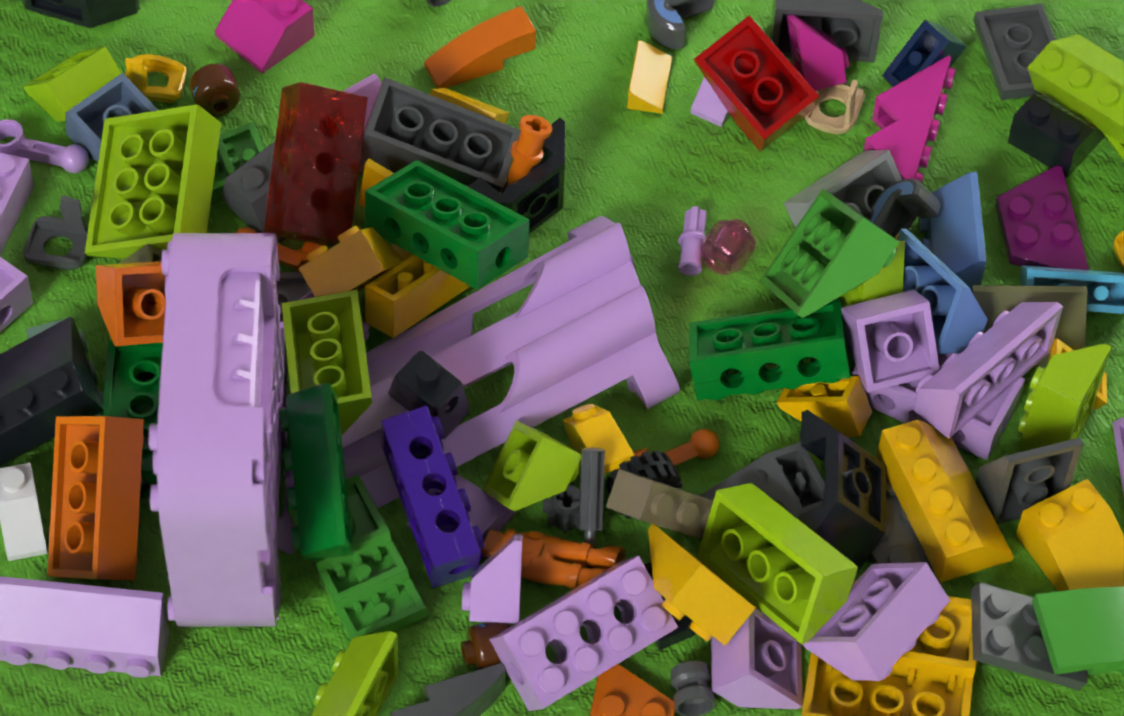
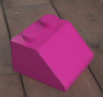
(266, 29)

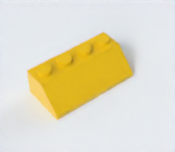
(941, 501)

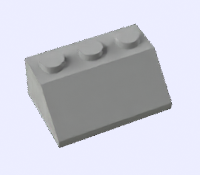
(854, 183)

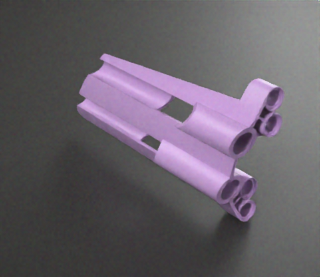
(569, 340)

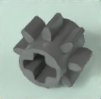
(563, 509)

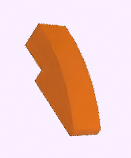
(482, 49)

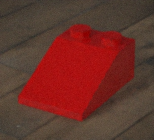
(756, 83)

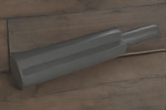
(591, 493)

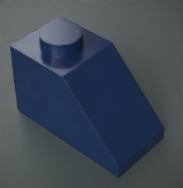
(925, 47)

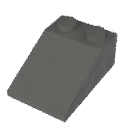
(848, 22)
(1027, 478)

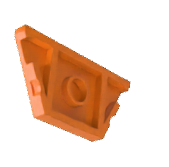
(625, 694)

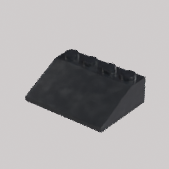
(43, 381)

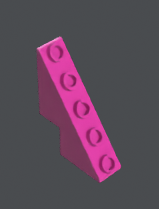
(908, 117)

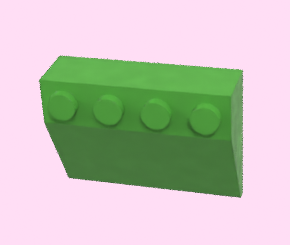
(827, 256)

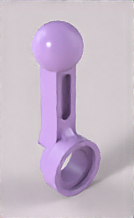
(71, 158)

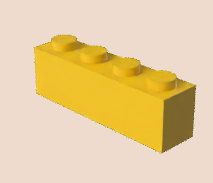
(408, 295)

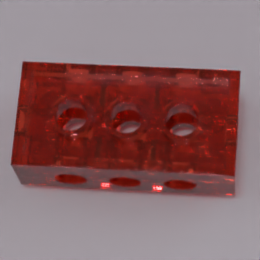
(315, 162)

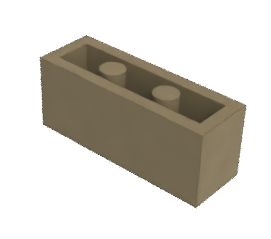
(659, 504)

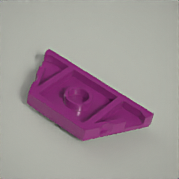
(1041, 223)

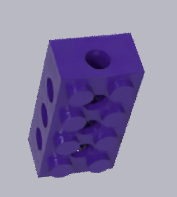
(431, 496)

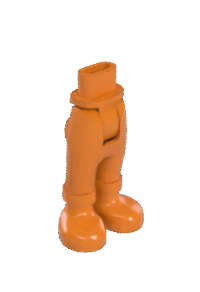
(555, 559)

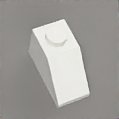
(20, 513)

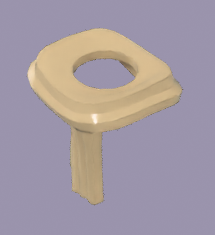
(850, 96)

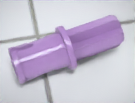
(691, 241)

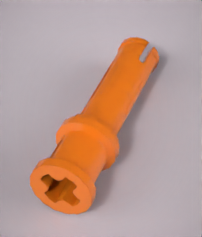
(528, 148)

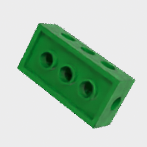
(447, 224)
(763, 339)
(134, 392)

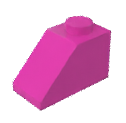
(816, 55)

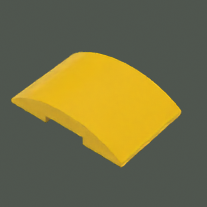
(925, 681)

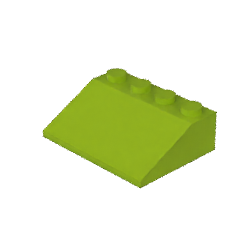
(152, 180)

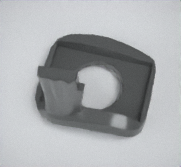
(48, 227)

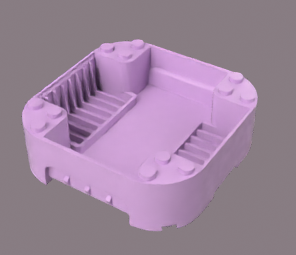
(221, 429)

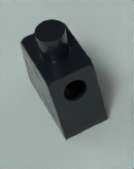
(430, 385)

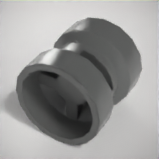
(692, 687)

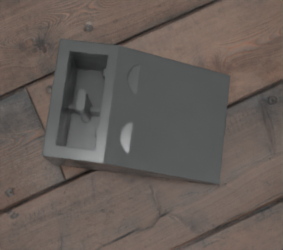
(783, 475)

